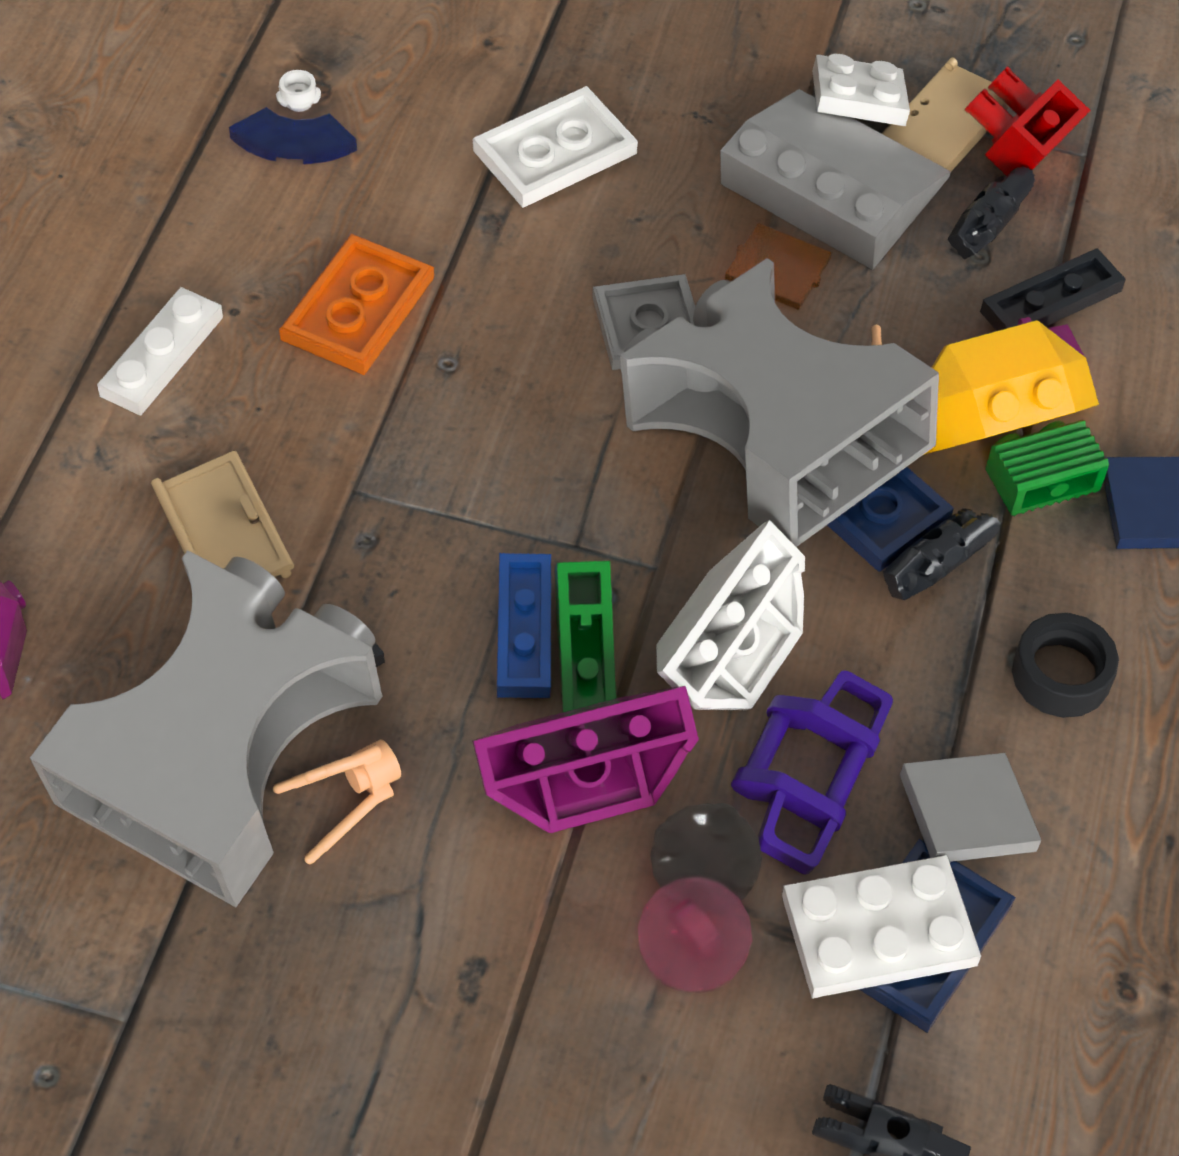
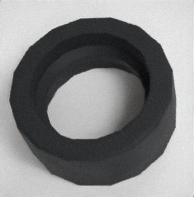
(1072, 632)

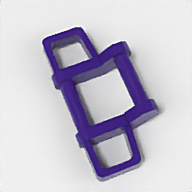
(783, 791)

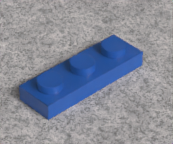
(524, 626)

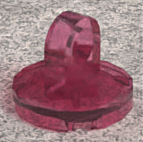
(694, 935)

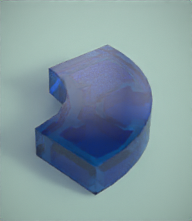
(282, 137)

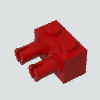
(1038, 123)

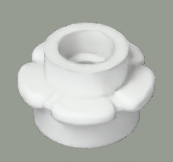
(298, 90)

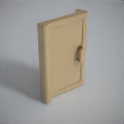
(942, 127)
(214, 514)

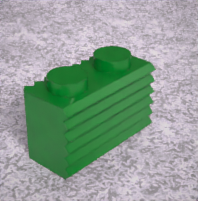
(1046, 466)

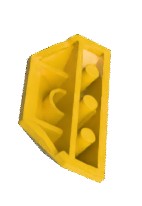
(1008, 383)

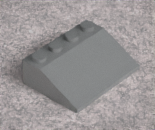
(830, 176)

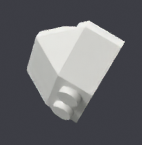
(737, 624)

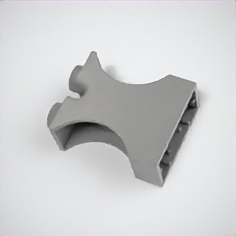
(799, 412)
(191, 748)

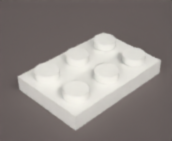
(554, 146)
(880, 926)

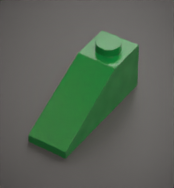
(585, 633)

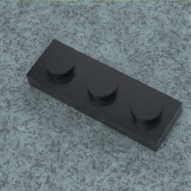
(1055, 292)

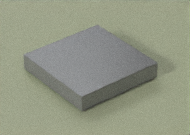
(639, 305)
(970, 807)

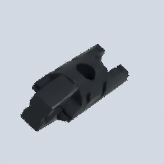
(991, 211)
(939, 552)
(913, 1134)

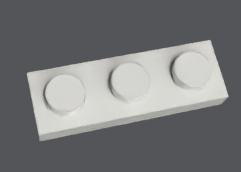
(160, 351)

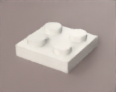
(860, 89)

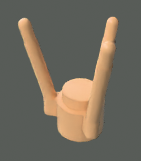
(365, 769)

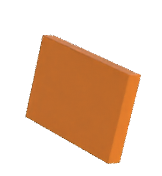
(357, 304)

